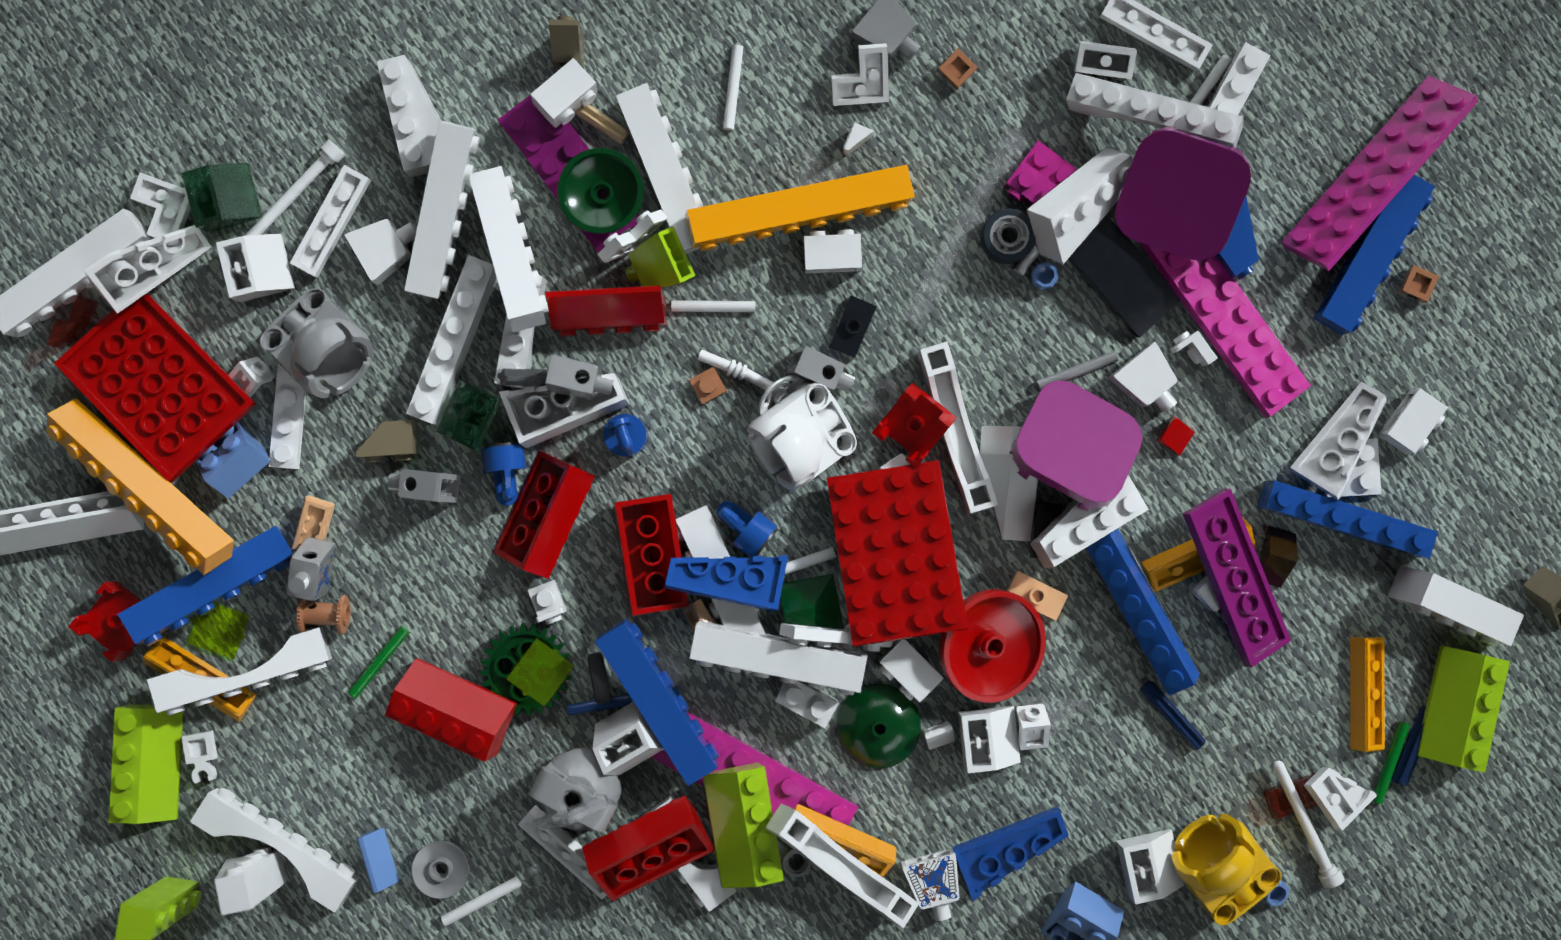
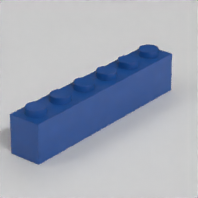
(1372, 256)
(1347, 519)
(199, 592)
(1143, 612)
(657, 701)

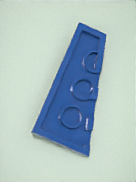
(741, 581)
(1007, 849)

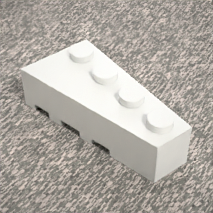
(411, 114)
(1078, 204)
(545, 414)
(1079, 529)
(1456, 606)
(249, 879)

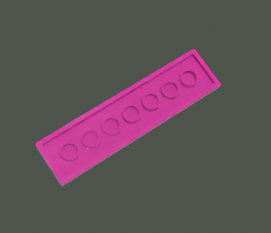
(1379, 172)
(1233, 329)
(783, 783)

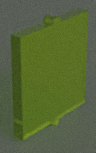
(219, 630)
(540, 672)

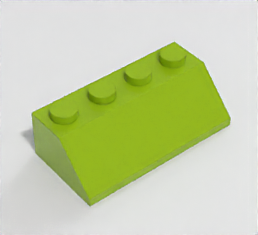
(1463, 708)
(145, 765)
(738, 817)
(157, 908)

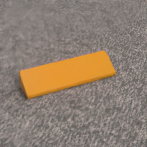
(1178, 562)
(169, 657)
(1367, 694)
(867, 849)

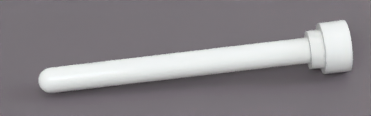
(329, 155)
(1328, 874)

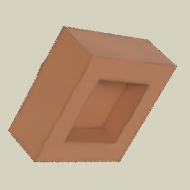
(957, 69)
(1418, 284)
(708, 385)

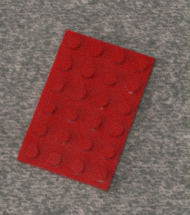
(155, 385)
(896, 554)

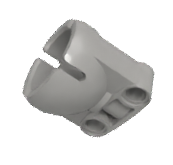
(318, 345)
(579, 774)

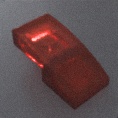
(65, 331)
(1278, 802)

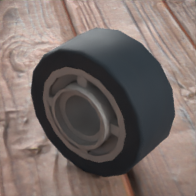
(996, 247)

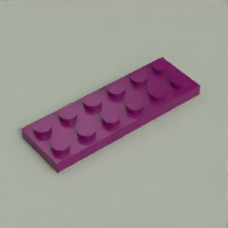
(549, 151)
(1237, 577)

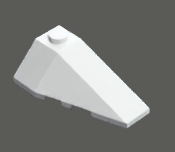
(136, 270)
(1012, 491)

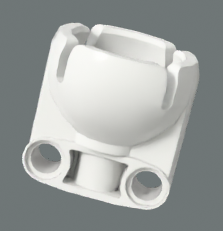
(801, 435)

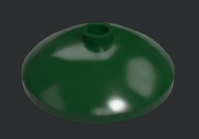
(598, 171)
(876, 706)

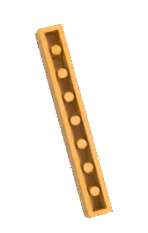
(799, 207)
(139, 486)

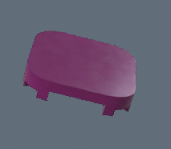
(1183, 194)
(1077, 444)

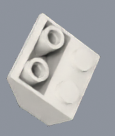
(255, 266)
(988, 739)
(624, 741)
(1149, 866)

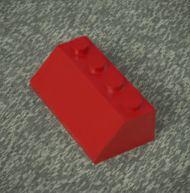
(606, 309)
(543, 514)
(646, 545)
(451, 710)
(647, 848)

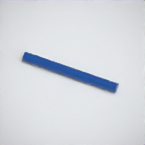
(591, 706)

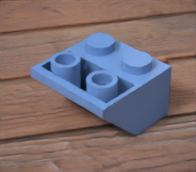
(232, 460)
(1083, 916)

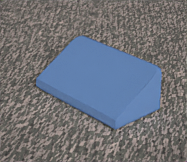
(378, 859)

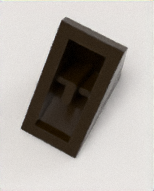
(1278, 555)

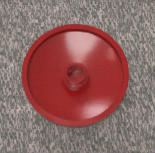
(998, 650)

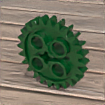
(502, 649)

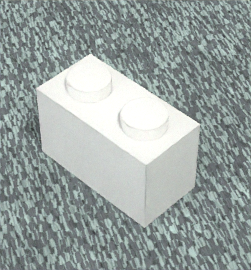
(1105, 60)
(564, 93)
(832, 252)
(1413, 421)
(910, 669)
(807, 702)

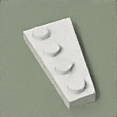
(1338, 446)

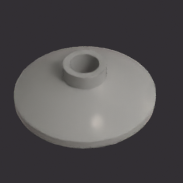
(430, 879)

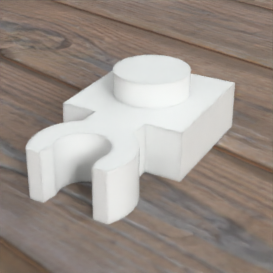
(200, 749)

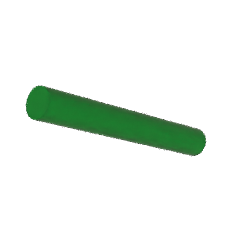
(378, 662)
(1390, 762)

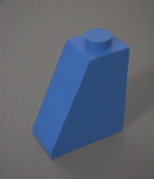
(1240, 248)

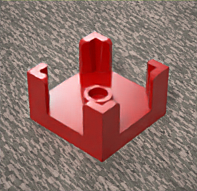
(915, 423)
(104, 623)

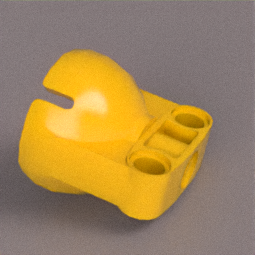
(1223, 866)

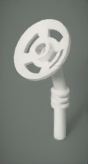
(774, 391)

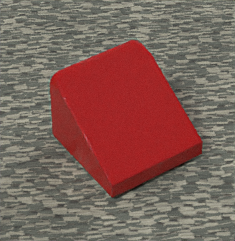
(1175, 435)

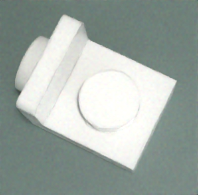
(1198, 350)
(251, 374)
(547, 602)
(1033, 727)

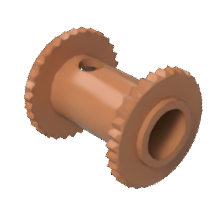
(324, 614)

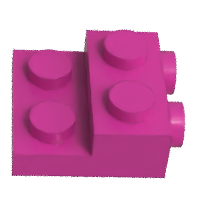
(1038, 175)

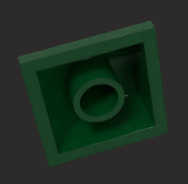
(812, 602)

